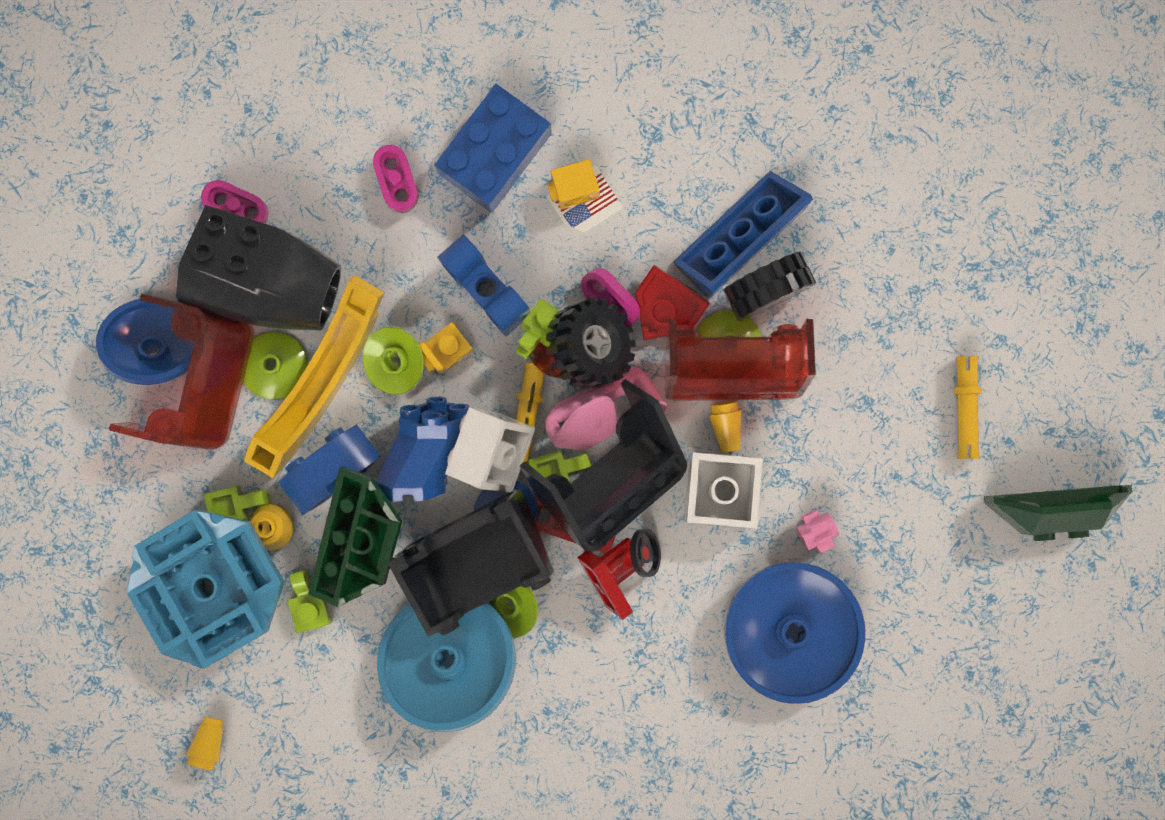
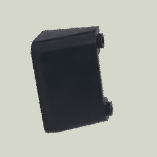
(472, 562)

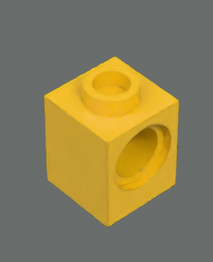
(573, 184)

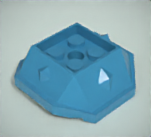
(170, 593)

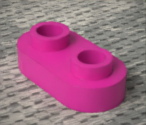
(395, 180)
(237, 200)
(602, 284)

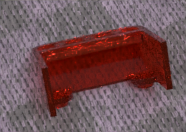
(739, 366)
(210, 384)

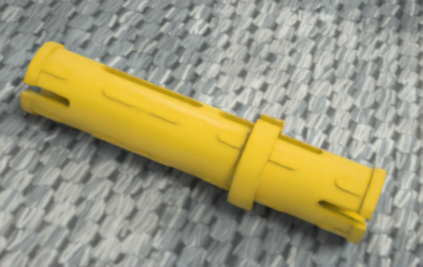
(534, 376)
(967, 407)

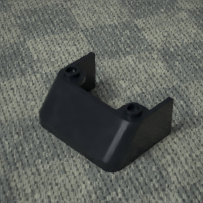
(621, 481)

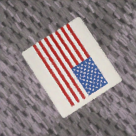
(590, 213)

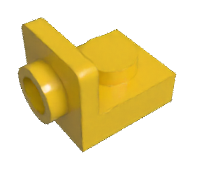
(445, 349)

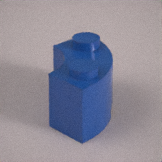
(313, 479)

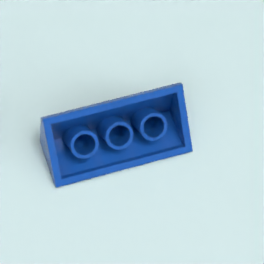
(742, 233)

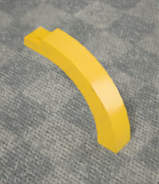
(318, 385)

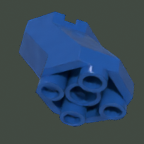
(421, 450)

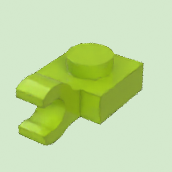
(536, 328)
(555, 463)
(232, 502)
(305, 609)

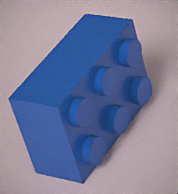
(493, 148)

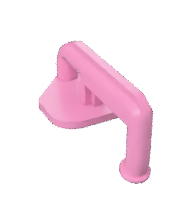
(592, 413)

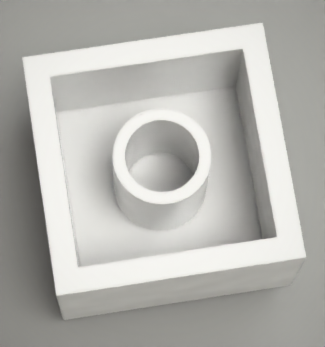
(489, 450)
(723, 490)

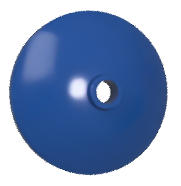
(132, 335)

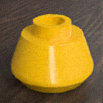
(272, 525)

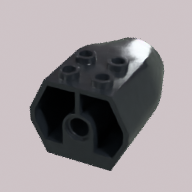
(256, 274)

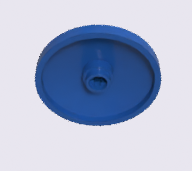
(794, 632)

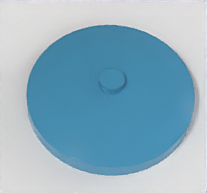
(447, 678)

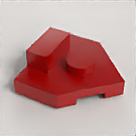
(665, 299)

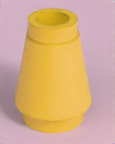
(726, 424)
(206, 744)

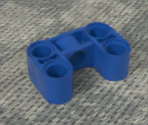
(470, 270)

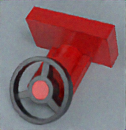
(618, 565)

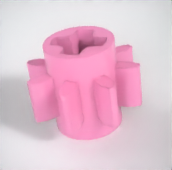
(817, 531)

